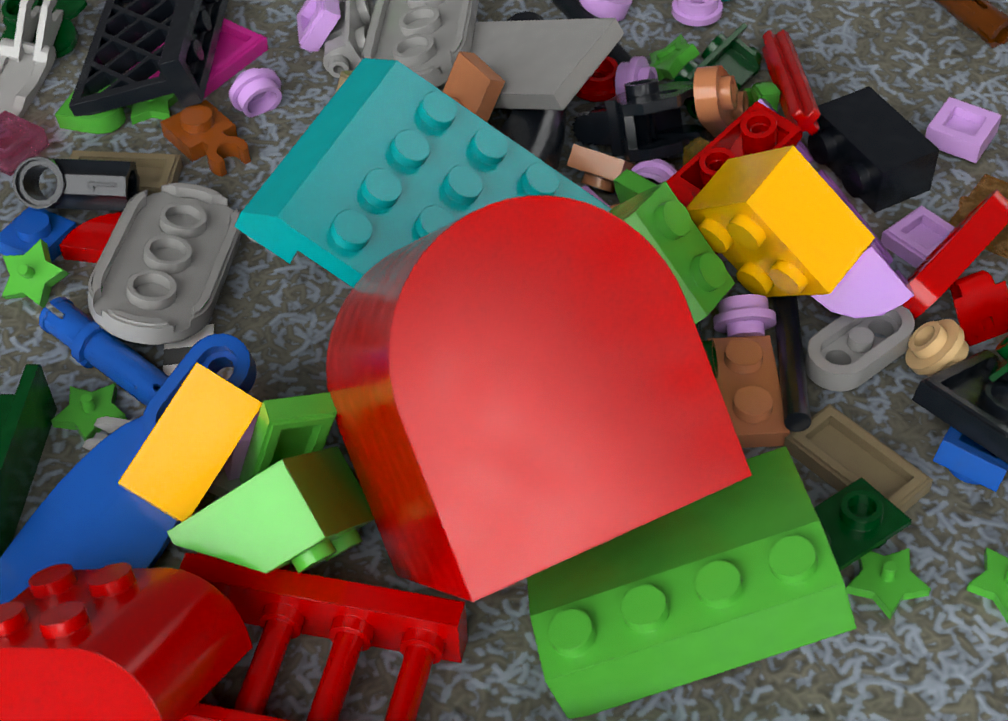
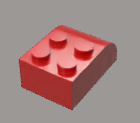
(115, 644)

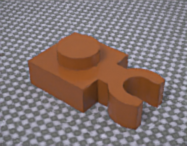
(208, 132)

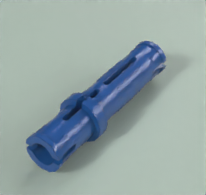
(100, 349)

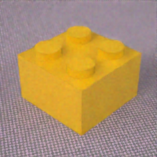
(779, 224)

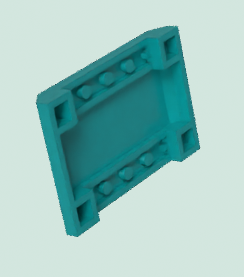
(387, 169)

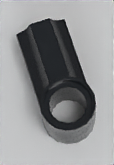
(80, 183)

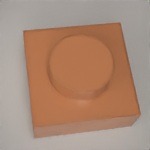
(598, 167)

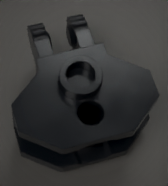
(641, 121)

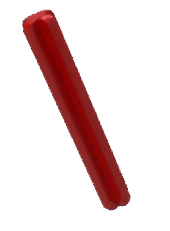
(788, 75)

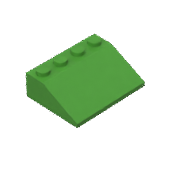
(690, 594)

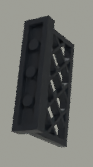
(182, 60)

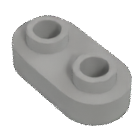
(856, 349)

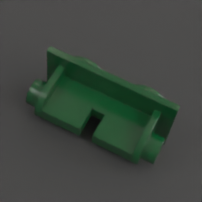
(732, 54)
(859, 521)

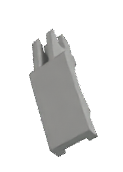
(26, 63)

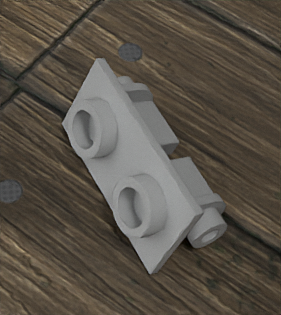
(348, 36)

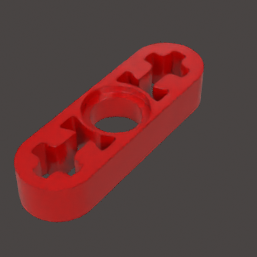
(957, 252)

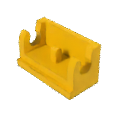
(190, 443)

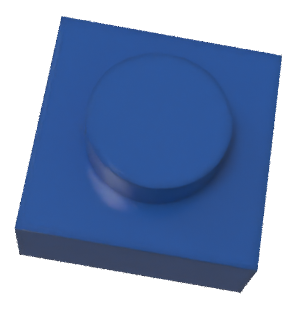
(30, 228)
(970, 460)

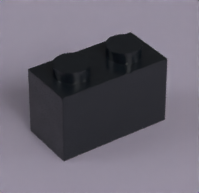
(873, 149)

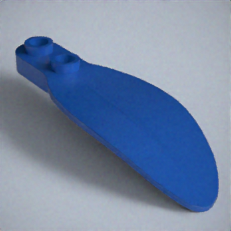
(88, 514)

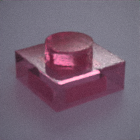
(19, 141)

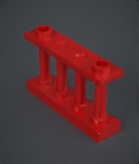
(335, 609)

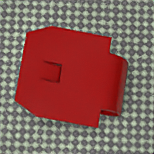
(976, 301)

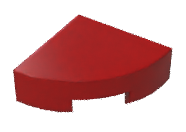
(89, 239)

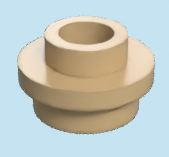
(936, 347)

